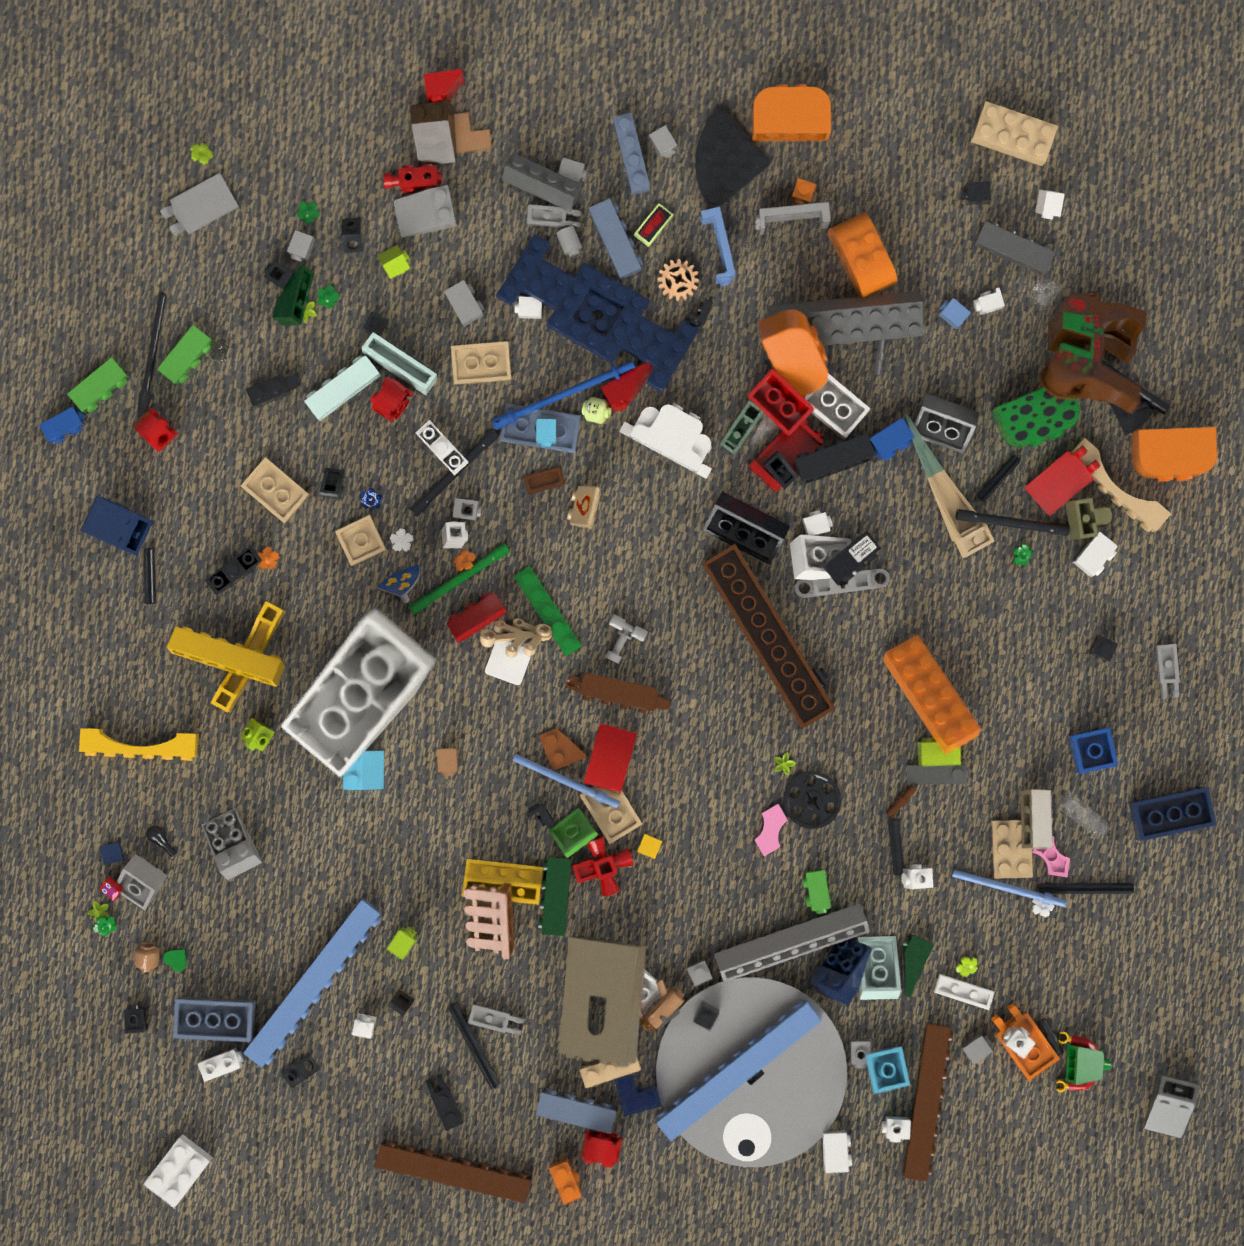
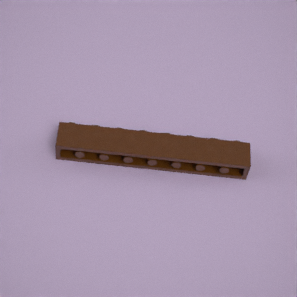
(926, 1101)
(453, 1172)

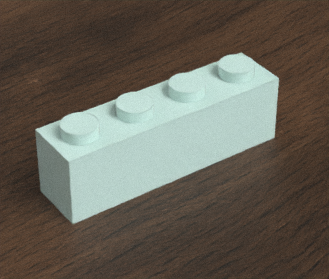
(399, 363)
(342, 387)

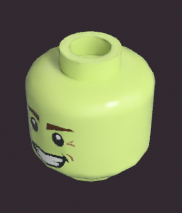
(596, 410)

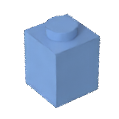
(954, 313)

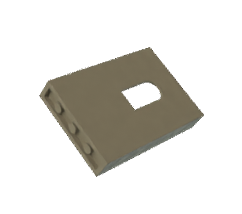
(610, 972)

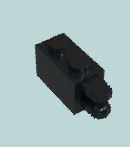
(272, 390)

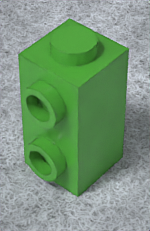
(817, 888)

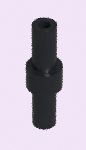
(1051, 1037)

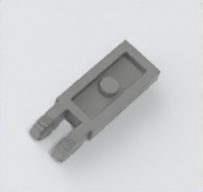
(551, 216)
(1168, 669)
(493, 1019)

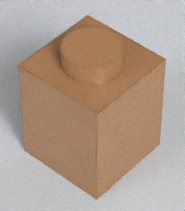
(447, 761)

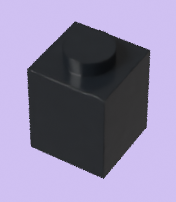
(976, 193)
(1103, 648)
(706, 1015)

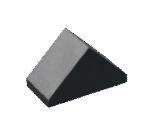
(780, 470)
(332, 483)

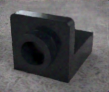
(703, 311)
(544, 818)

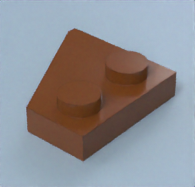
(560, 749)

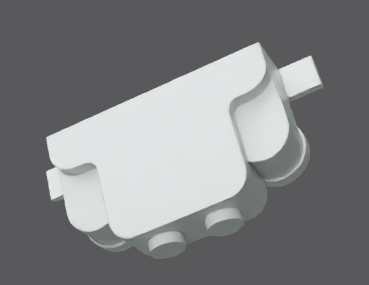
(673, 436)

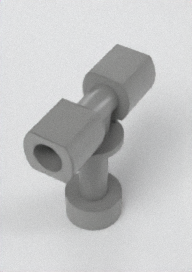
(626, 632)

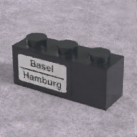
(852, 558)

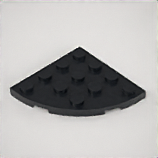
(725, 159)

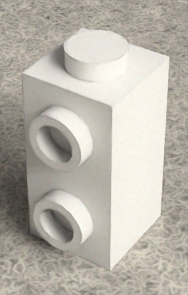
(221, 1064)

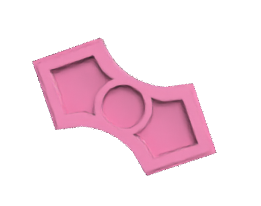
(768, 838)
(1056, 863)

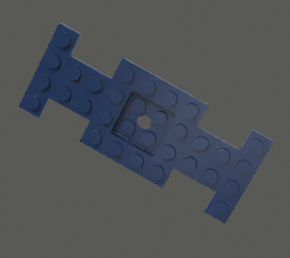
(574, 306)

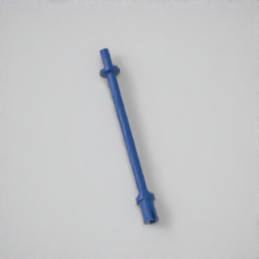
(512, 416)

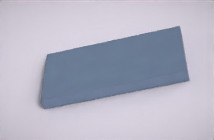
(524, 429)

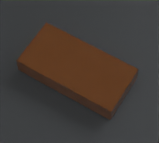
(544, 480)

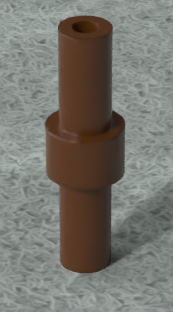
(901, 801)

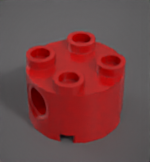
(391, 399)
(155, 429)
(601, 1148)

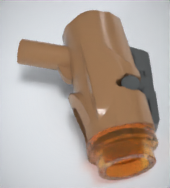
(664, 1009)

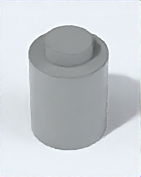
(569, 241)

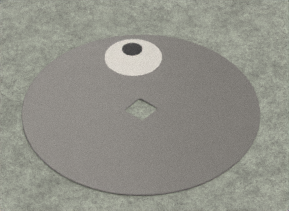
(781, 1110)

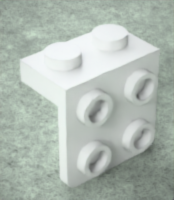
(507, 668)

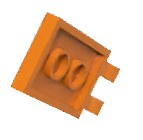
(1041, 1054)

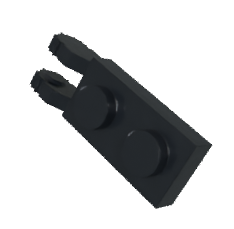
(445, 1104)

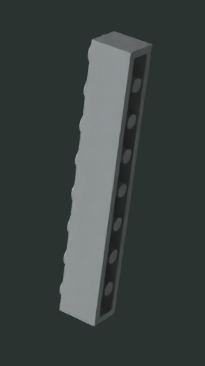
(792, 942)

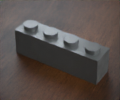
(541, 182)
(1015, 248)

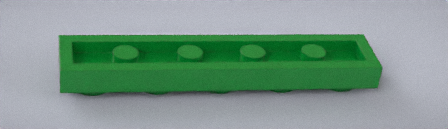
(547, 611)

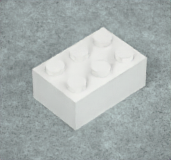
(837, 407)
(178, 1171)

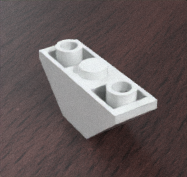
(442, 447)

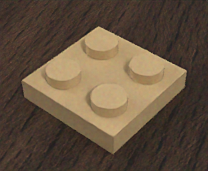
(360, 540)

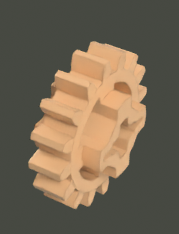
(689, 285)

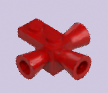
(602, 866)

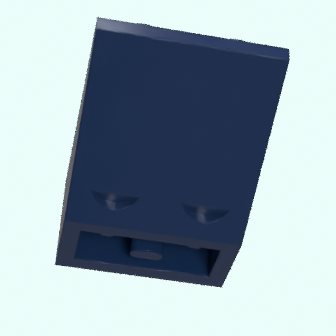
(116, 525)
(842, 971)

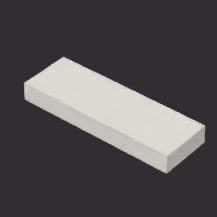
(964, 991)

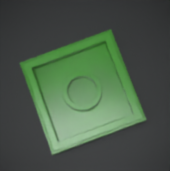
(573, 832)

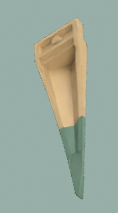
(967, 535)

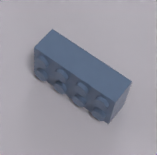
(214, 1019)

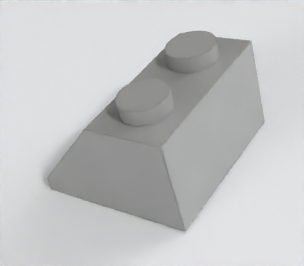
(140, 881)

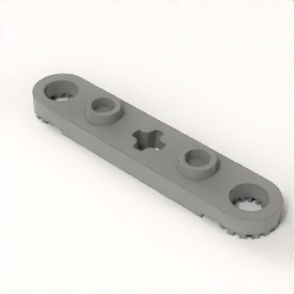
(861, 581)

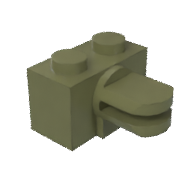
(1085, 518)

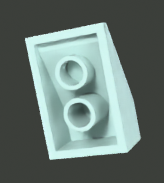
(881, 973)

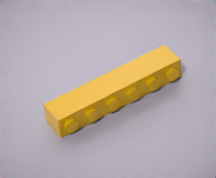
(226, 656)

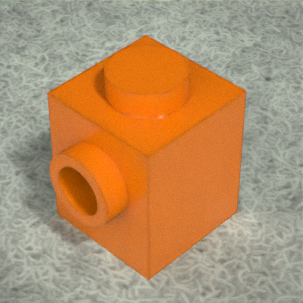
(803, 192)

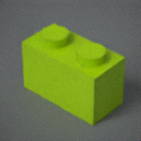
(403, 942)

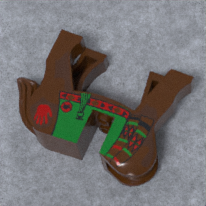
(1078, 337)

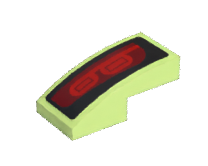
(653, 225)

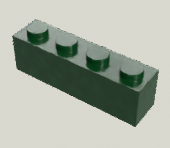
(556, 896)

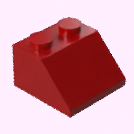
(443, 85)

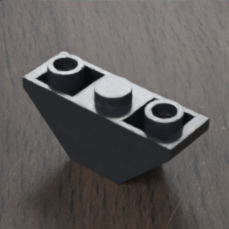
(234, 570)

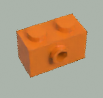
(566, 1180)

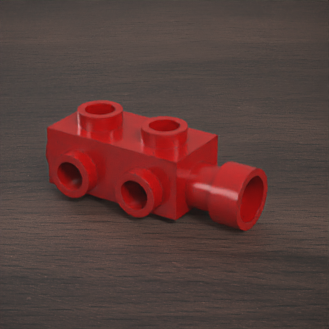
(417, 181)

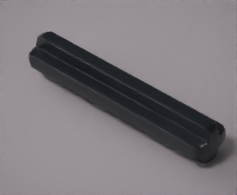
(998, 478)
(149, 576)
(896, 846)

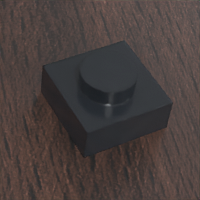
(375, 324)
(401, 1002)

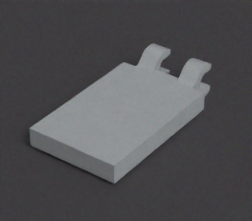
(200, 205)

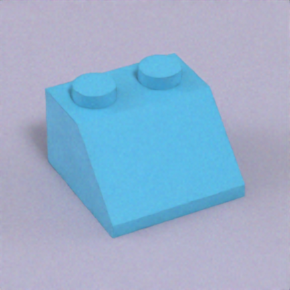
(366, 772)
(887, 1069)

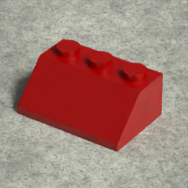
(781, 402)
(476, 617)

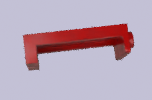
(800, 441)

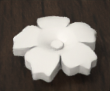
(401, 540)
(1042, 908)

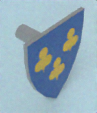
(401, 582)

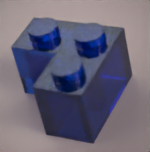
(634, 1099)

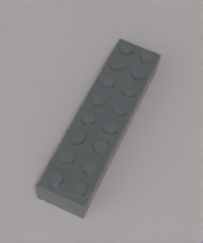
(862, 318)

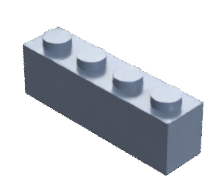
(631, 153)
(615, 239)
(576, 1111)

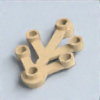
(539, 633)

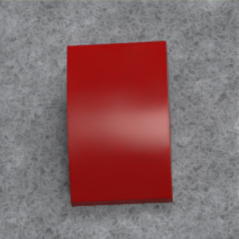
(610, 758)

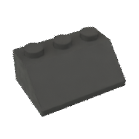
(945, 423)

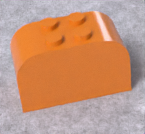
(791, 114)
(863, 255)
(795, 350)
(1174, 452)

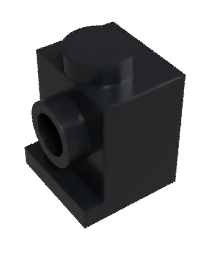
(274, 268)
(141, 1024)

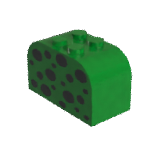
(1035, 418)

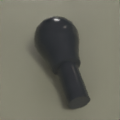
(156, 835)

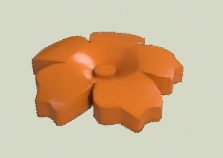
(268, 558)
(464, 560)

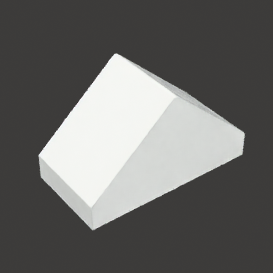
(359, 693)

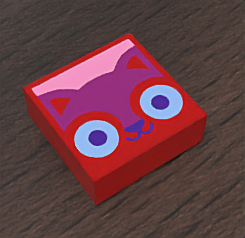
(111, 889)

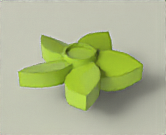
(309, 312)
(784, 763)
(98, 910)

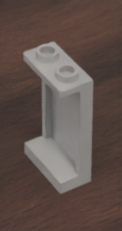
(793, 213)

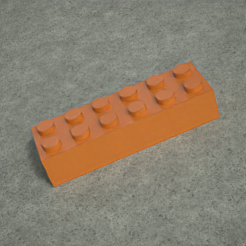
(931, 694)

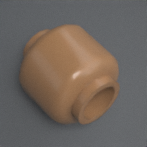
(147, 956)

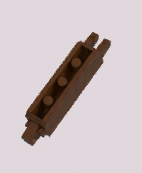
(617, 691)

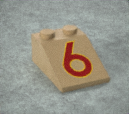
(585, 506)

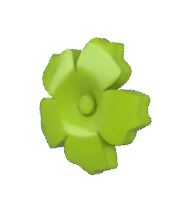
(201, 152)
(967, 966)

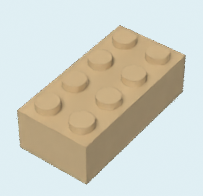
(1014, 133)

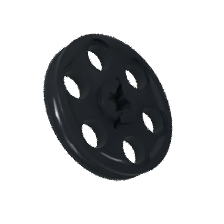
(809, 809)

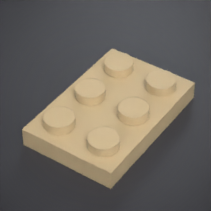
(481, 363)
(275, 490)
(611, 820)
(1008, 855)

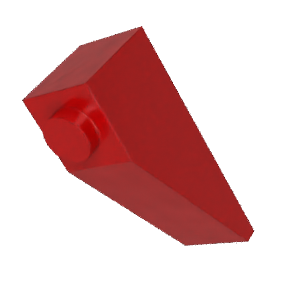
(622, 391)

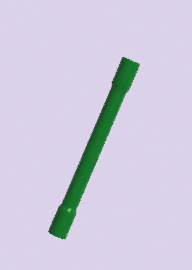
(493, 556)

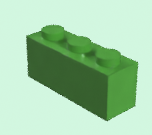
(185, 356)
(98, 386)

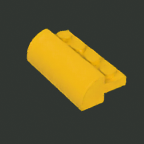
(524, 879)

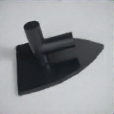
(1132, 421)

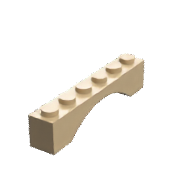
(1149, 513)

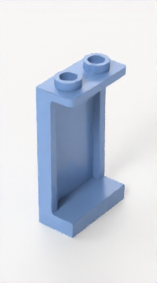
(714, 216)

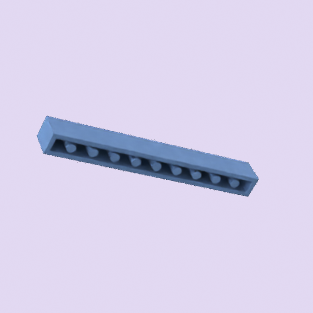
(312, 982)
(738, 1070)

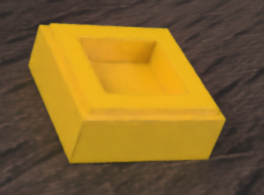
(649, 846)

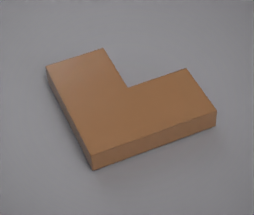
(470, 140)

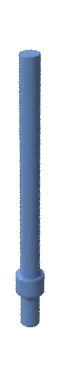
(599, 796)
(1046, 898)

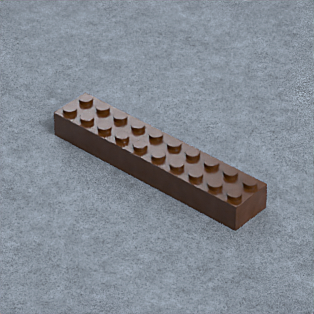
(768, 636)

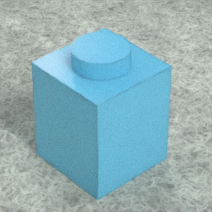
(546, 432)

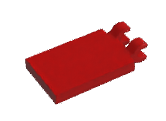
(1061, 480)

